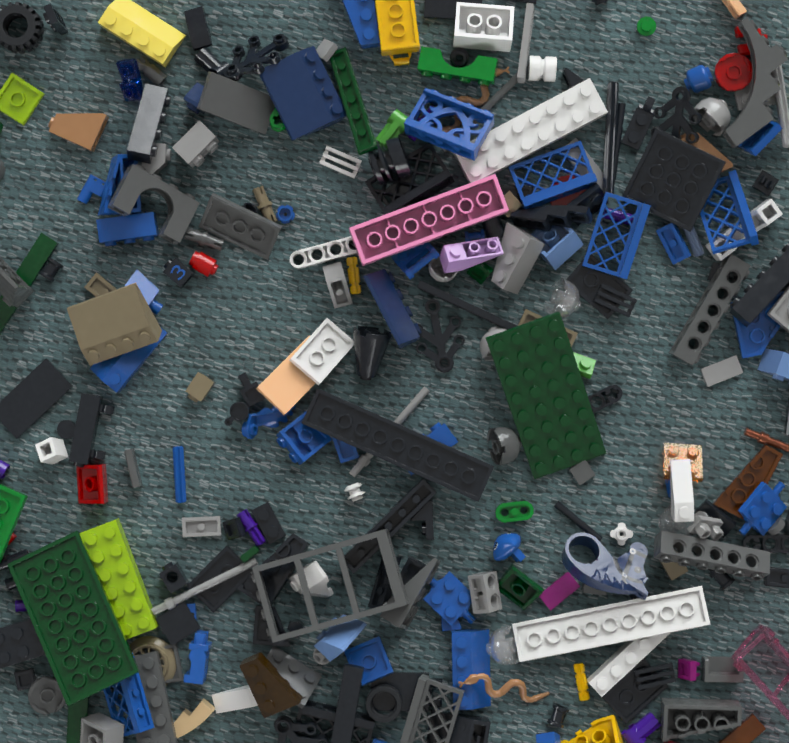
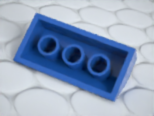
(469, 658)

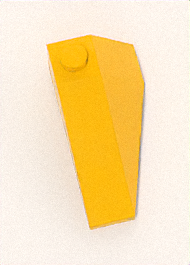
(602, 731)

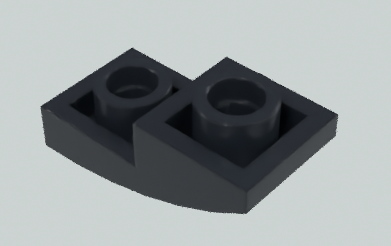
(197, 28)

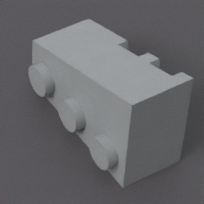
(518, 258)

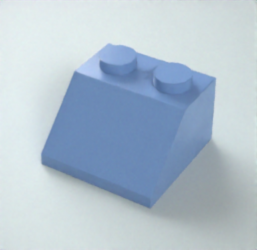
(559, 244)
(338, 638)

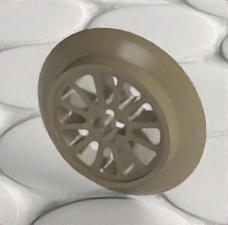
(157, 644)

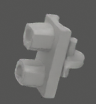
(706, 526)

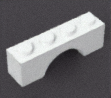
(761, 215)

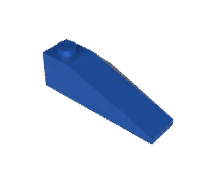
(120, 369)

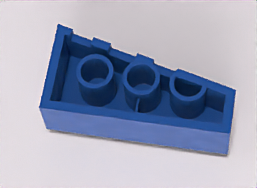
(364, 22)

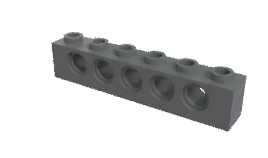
(700, 313)
(758, 559)

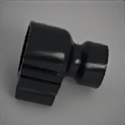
(238, 411)

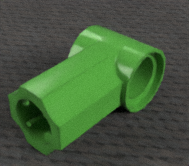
(393, 128)

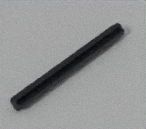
(610, 137)

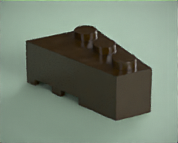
(268, 686)

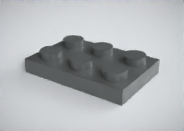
(297, 674)

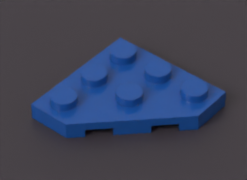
(758, 334)

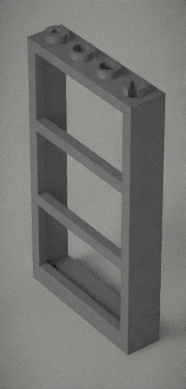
(391, 568)

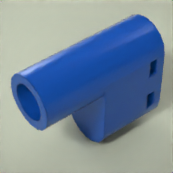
(90, 187)

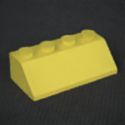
(142, 30)

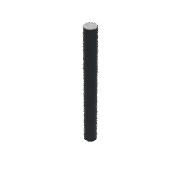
(620, 119)

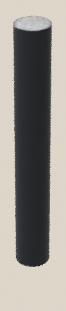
(576, 520)

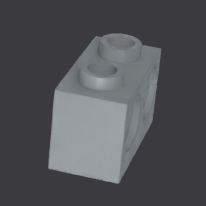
(484, 592)

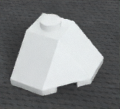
(316, 580)

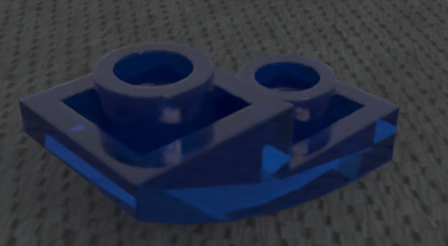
(131, 79)

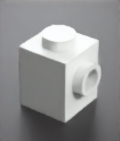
(51, 450)

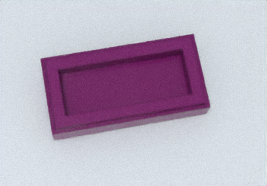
(559, 590)

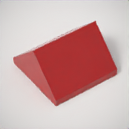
(92, 484)

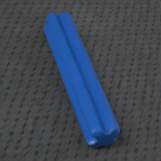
(179, 474)

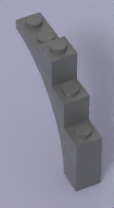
(763, 85)

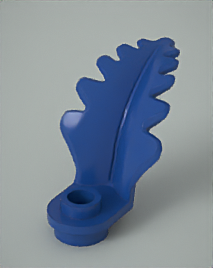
(265, 417)

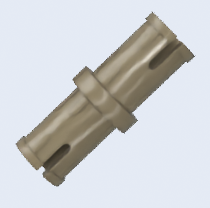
(264, 203)

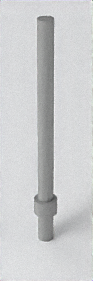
(364, 460)
(171, 602)

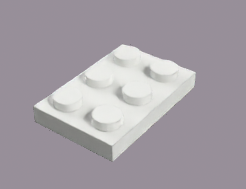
(322, 351)

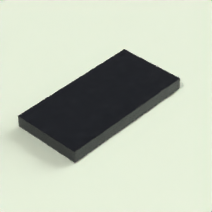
(33, 398)

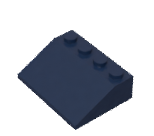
(303, 93)

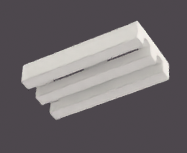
(325, 155)

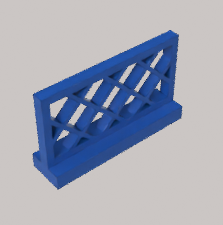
(560, 190)
(742, 213)
(632, 240)
(136, 708)

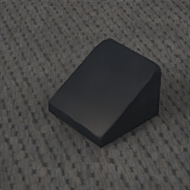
(571, 78)

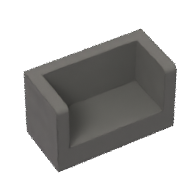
(720, 670)

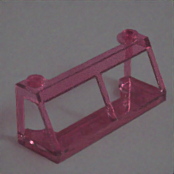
(768, 636)

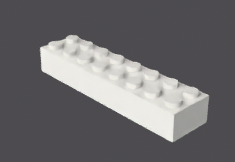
(534, 130)

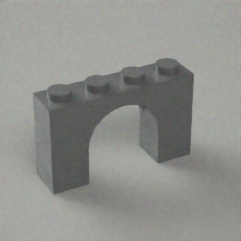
(180, 205)

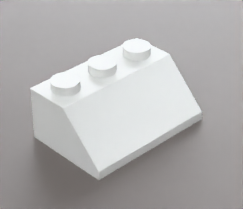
(483, 27)

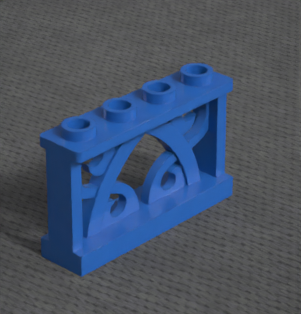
(449, 106)

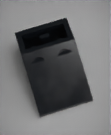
(466, 729)

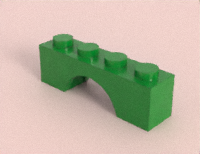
(481, 70)

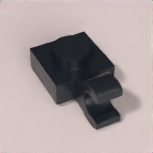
(249, 392)

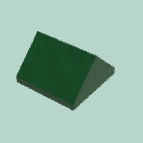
(519, 587)

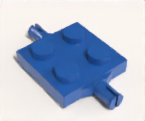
(762, 508)
(449, 599)

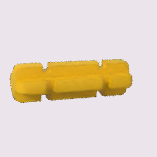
(353, 275)
(581, 681)

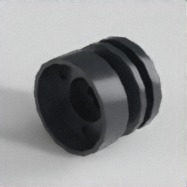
(389, 160)

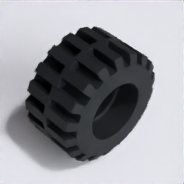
(33, 31)

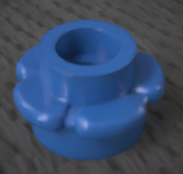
(280, 214)

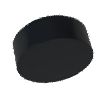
(66, 429)

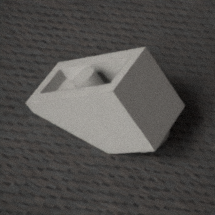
(160, 160)
(337, 284)

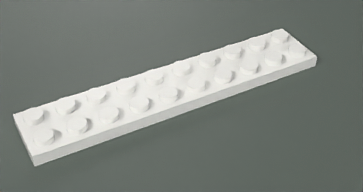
(611, 624)

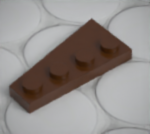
(756, 471)

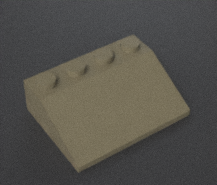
(113, 324)

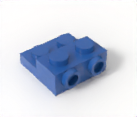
(301, 440)

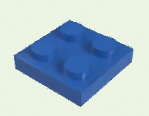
(372, 657)

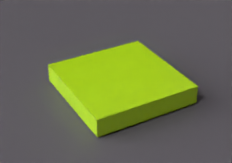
(19, 99)

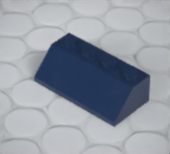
(390, 304)

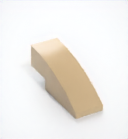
(188, 721)

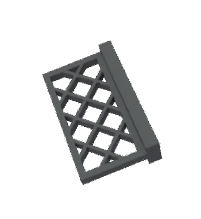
(417, 709)

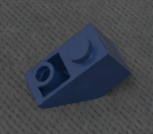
(192, 98)

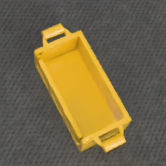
(397, 29)

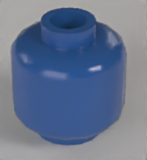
(698, 78)

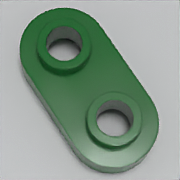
(514, 511)

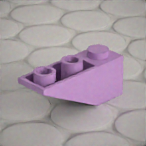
(468, 254)

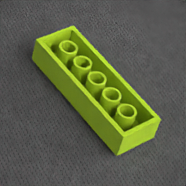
(120, 577)

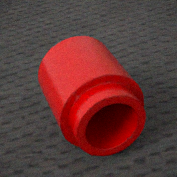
(203, 263)

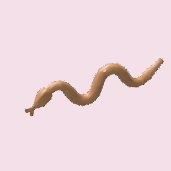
(475, 102)
(474, 678)

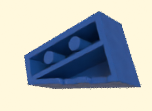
(116, 171)

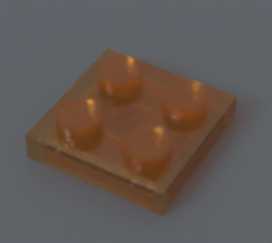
(679, 451)

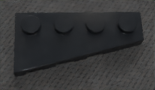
(276, 577)

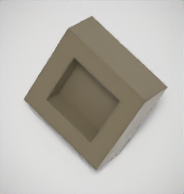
(512, 203)

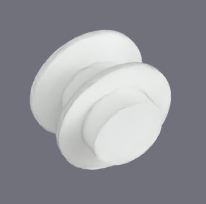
(354, 491)

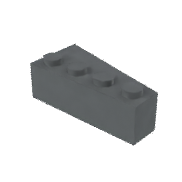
(693, 716)

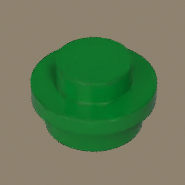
(646, 26)

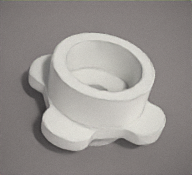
(616, 533)

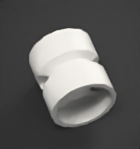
(542, 68)

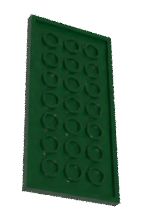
(546, 395)
(73, 618)

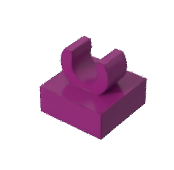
(687, 669)

